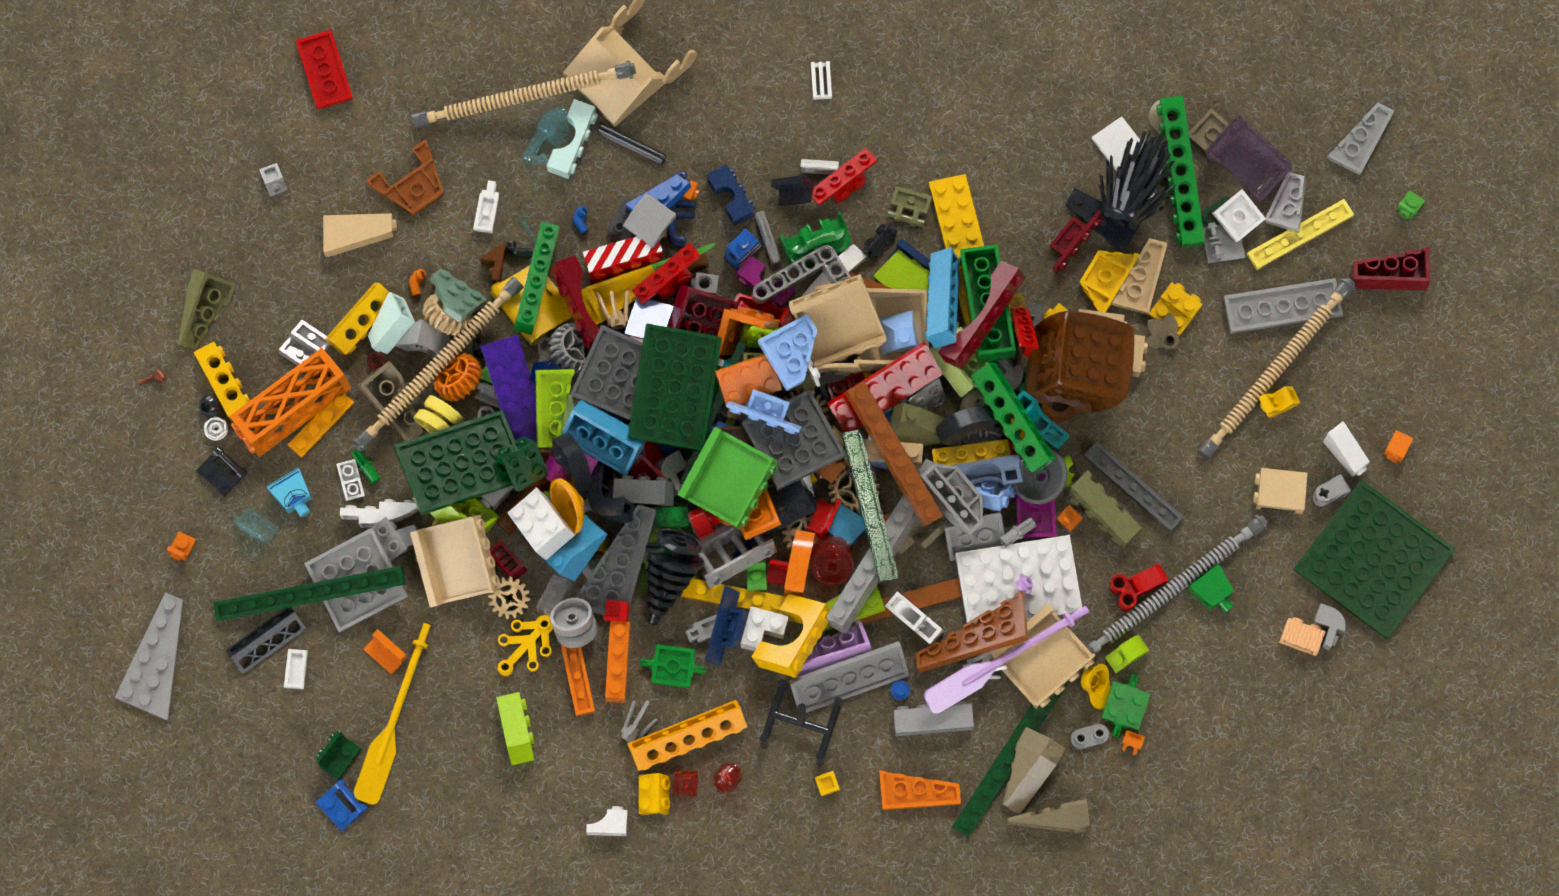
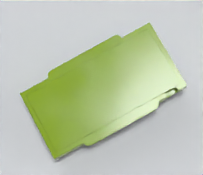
(903, 273)

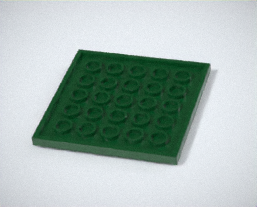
(1374, 559)

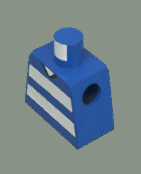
(741, 247)

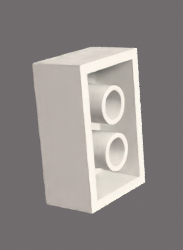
(541, 523)

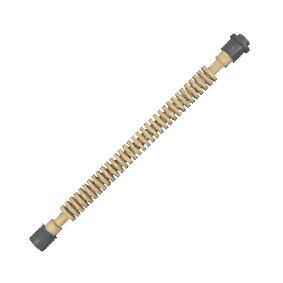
(482, 104)
(1276, 368)
(365, 438)

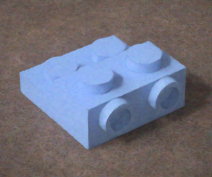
(995, 494)

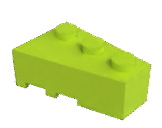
(515, 728)

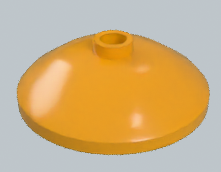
(568, 503)

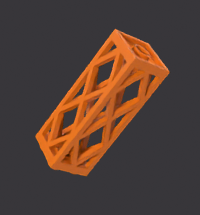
(247, 415)

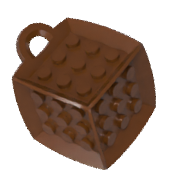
(1080, 363)

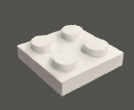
(1238, 216)

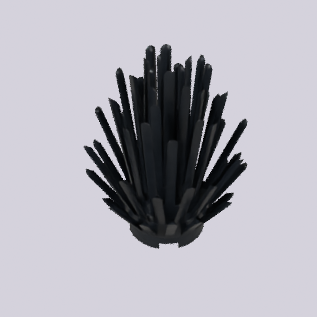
(1135, 183)

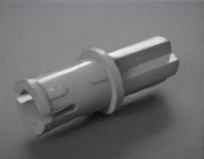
(1017, 532)

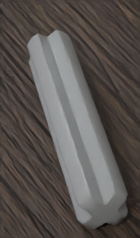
(767, 237)

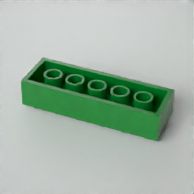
(976, 268)

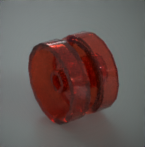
(832, 560)

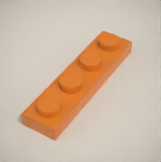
(578, 680)

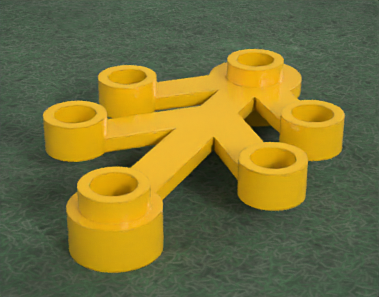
(527, 642)

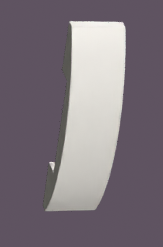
(851, 260)

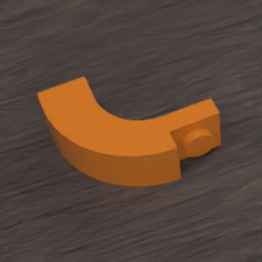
(799, 563)

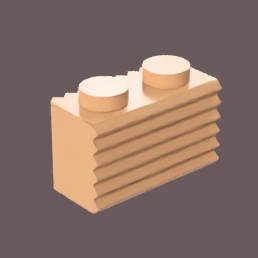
(1302, 636)

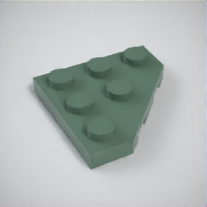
(457, 298)

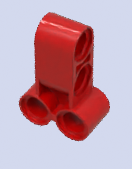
(1137, 585)

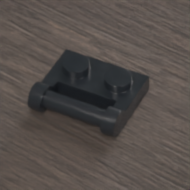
(217, 476)

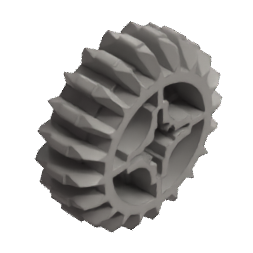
(568, 347)

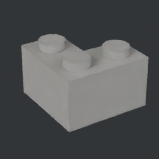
(424, 338)

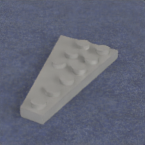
(153, 667)

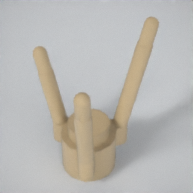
(617, 319)

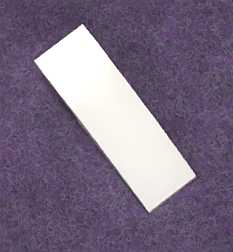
(914, 618)

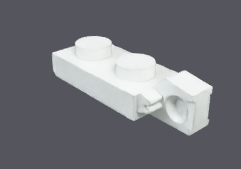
(487, 209)

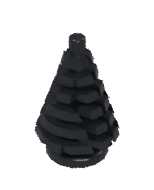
(670, 567)

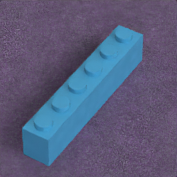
(942, 298)

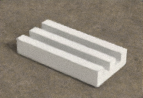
(819, 65)

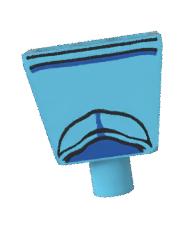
(291, 492)

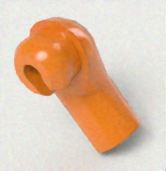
(415, 281)

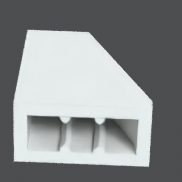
(1346, 450)

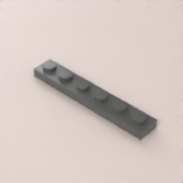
(1133, 487)

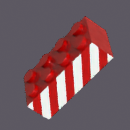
(620, 258)

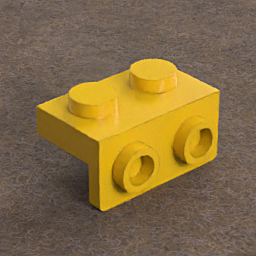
(654, 794)

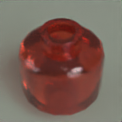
(727, 777)

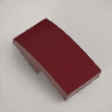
(836, 388)

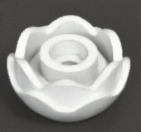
(211, 424)

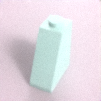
(391, 323)

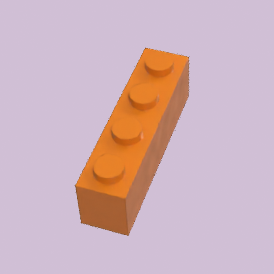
(617, 661)

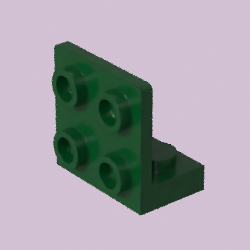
(337, 755)

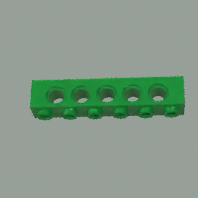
(536, 278)
(1043, 455)

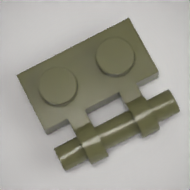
(911, 201)

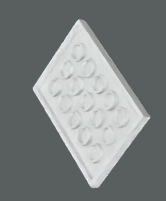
(990, 576)

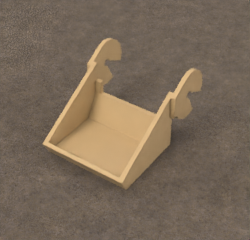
(607, 49)
(886, 303)

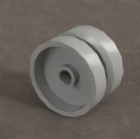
(573, 622)

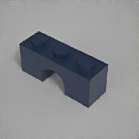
(724, 180)

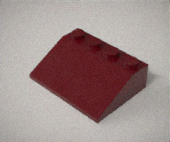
(699, 311)

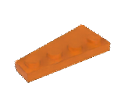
(915, 792)

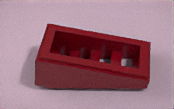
(516, 569)

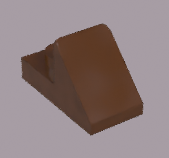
(495, 258)

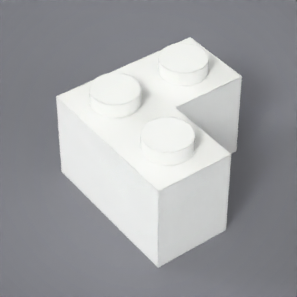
(762, 623)

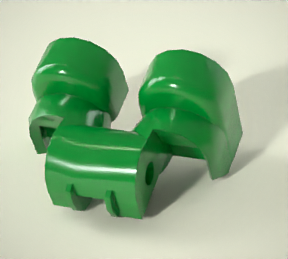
(831, 233)

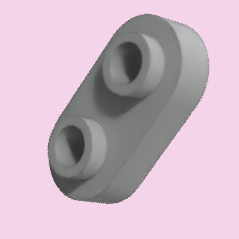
(1090, 736)

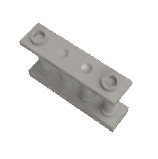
(721, 537)

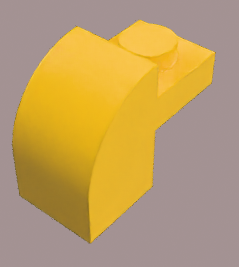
(1279, 401)

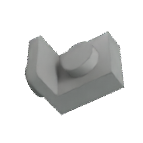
(273, 179)

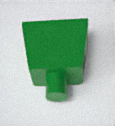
(1213, 590)

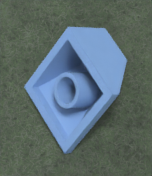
(899, 332)

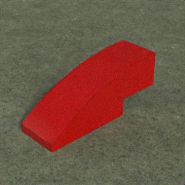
(779, 313)

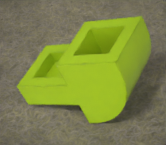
(1127, 653)

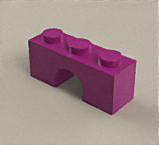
(750, 274)

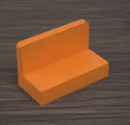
(385, 652)

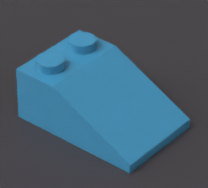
(578, 551)

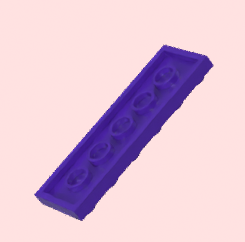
(512, 385)

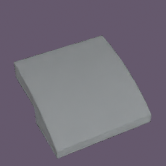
(649, 220)
(302, 343)

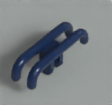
(674, 239)

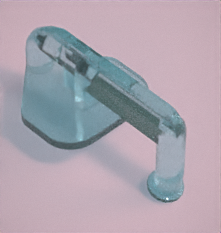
(551, 127)

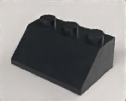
(791, 503)

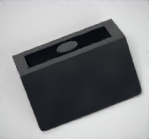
(793, 190)

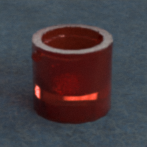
(685, 783)

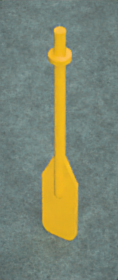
(383, 747)

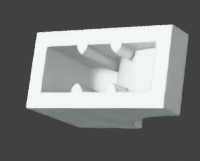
(612, 824)

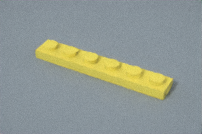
(1309, 230)

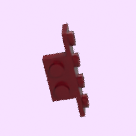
(1070, 239)

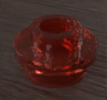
(374, 355)

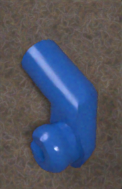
(579, 218)

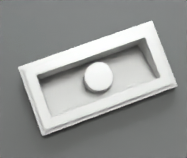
(818, 166)

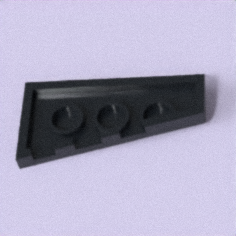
(1086, 207)

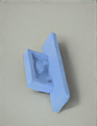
(766, 408)

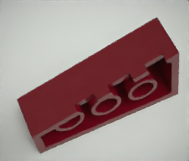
(1393, 272)

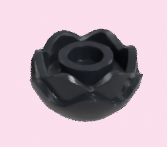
(214, 403)

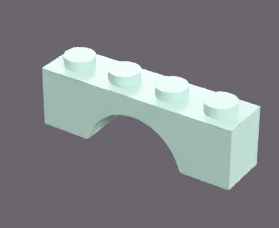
(563, 160)

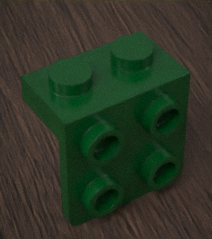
(522, 463)

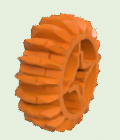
(458, 377)

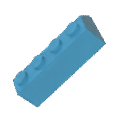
(603, 437)

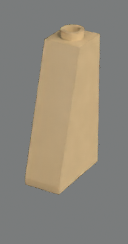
(350, 232)

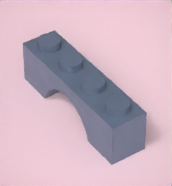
(1002, 469)

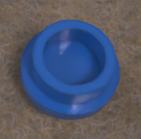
(900, 690)

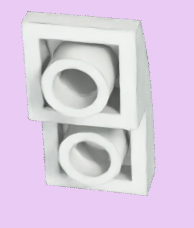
(350, 479)

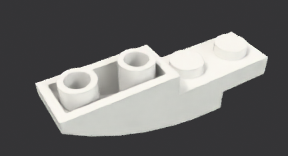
(370, 515)

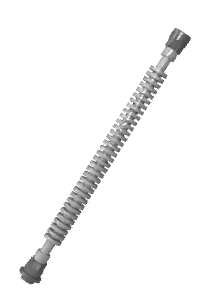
(1178, 583)

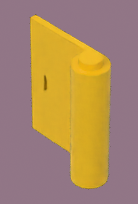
(551, 311)

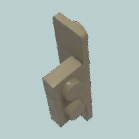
(924, 535)

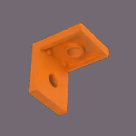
(732, 324)

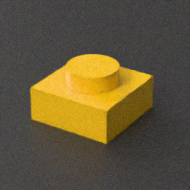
(827, 783)

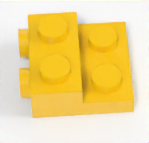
(1178, 304)

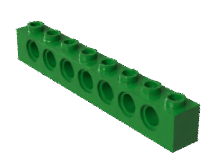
(1186, 238)

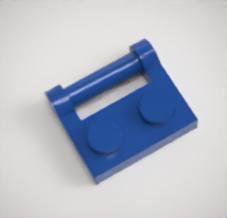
(336, 809)

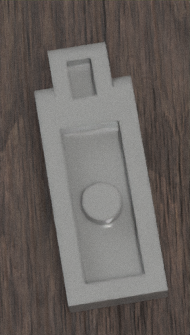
(701, 630)

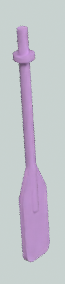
(976, 675)

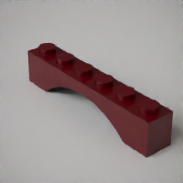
(568, 278)
(1004, 284)

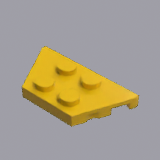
(1106, 277)

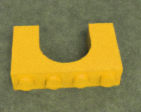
(791, 657)

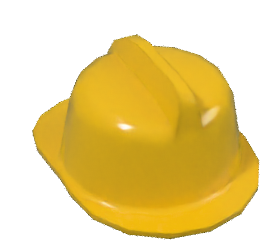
(1096, 682)

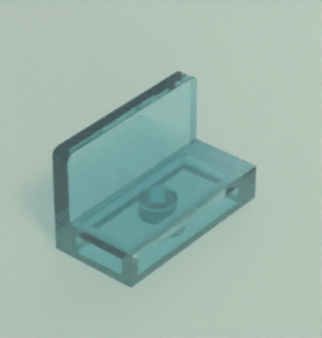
(256, 526)

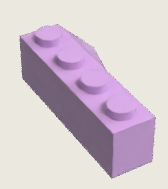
(837, 648)

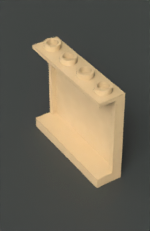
(843, 320)
(455, 560)
(1049, 663)

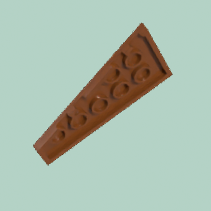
(981, 635)

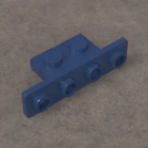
(727, 627)

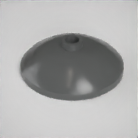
(1038, 491)

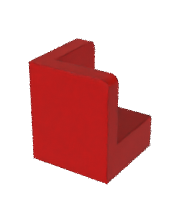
(617, 611)

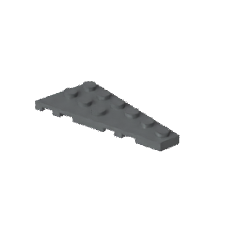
(620, 566)

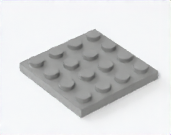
(353, 557)

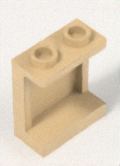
(1280, 490)

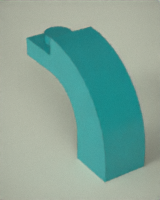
(1048, 429)

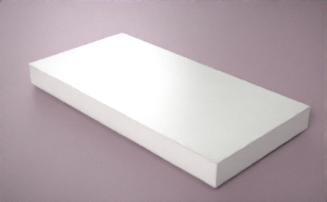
(1113, 140)

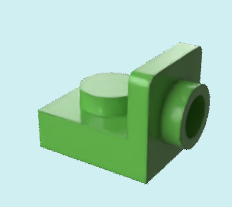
(1410, 205)
(756, 576)

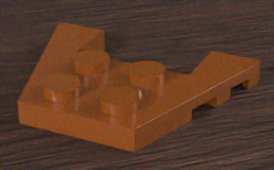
(417, 188)

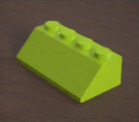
(464, 510)

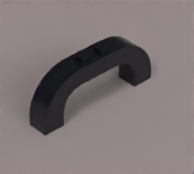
(599, 496)

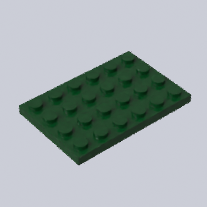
(674, 387)
(456, 462)

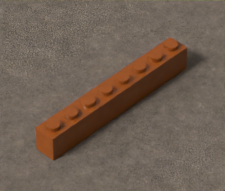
(893, 454)

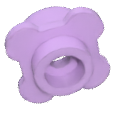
(1024, 584)

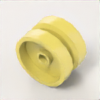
(437, 415)

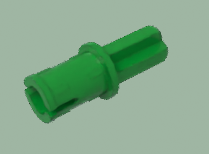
(366, 466)

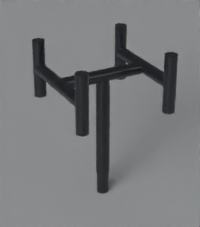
(801, 721)

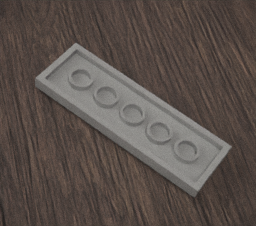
(1278, 305)
(850, 677)

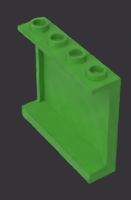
(728, 478)

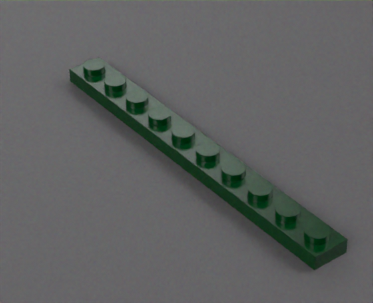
(309, 593)
(1000, 770)

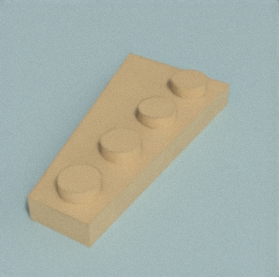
(1140, 284)

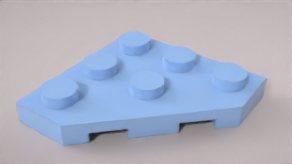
(790, 350)

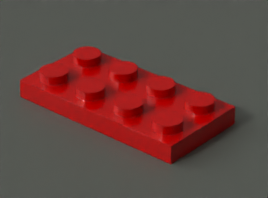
(324, 69)

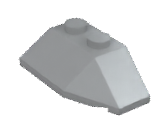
(955, 496)

